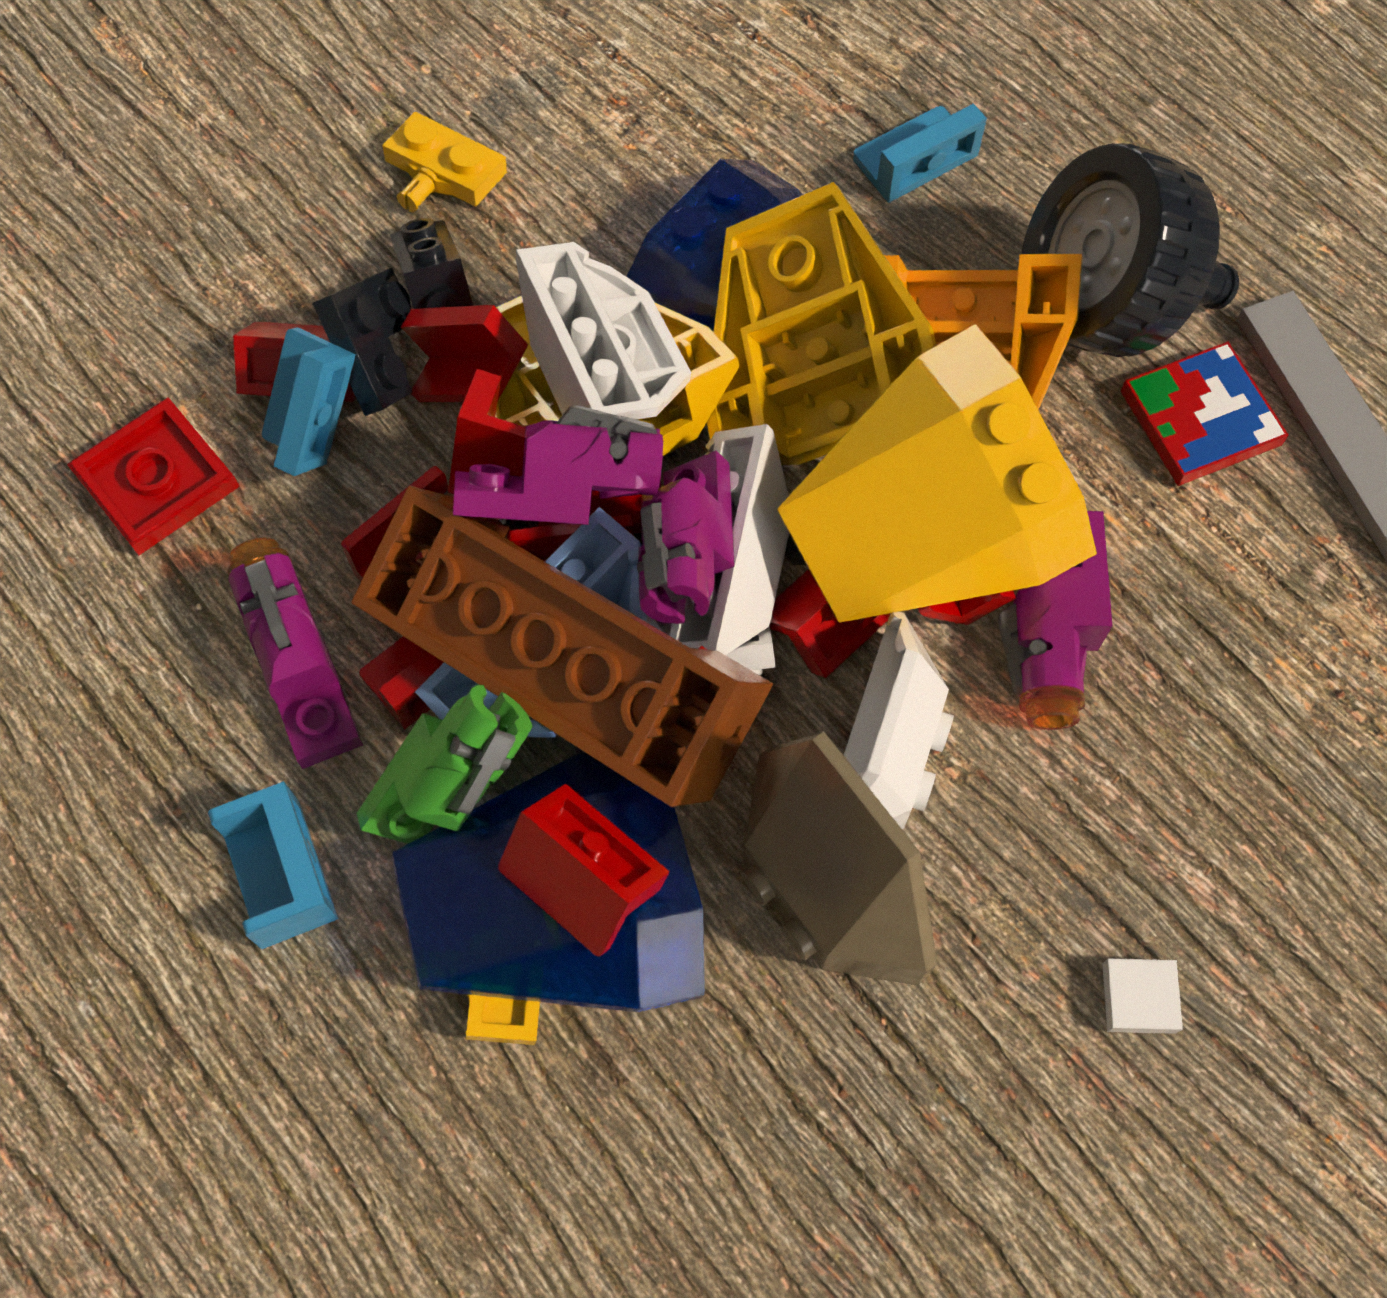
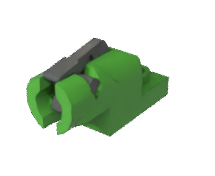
(445, 767)

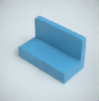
(921, 150)
(306, 401)

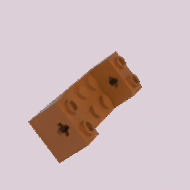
(561, 650)

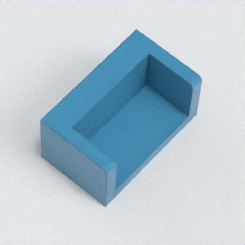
(274, 865)

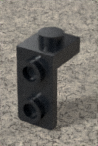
(431, 265)

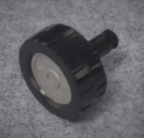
(1144, 244)

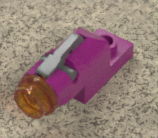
(1050, 635)
(291, 652)

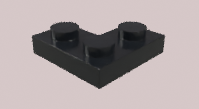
(361, 322)

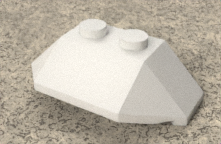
(597, 334)
(747, 592)
(900, 722)

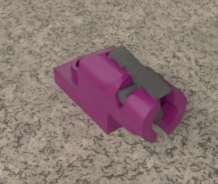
(562, 468)
(685, 538)

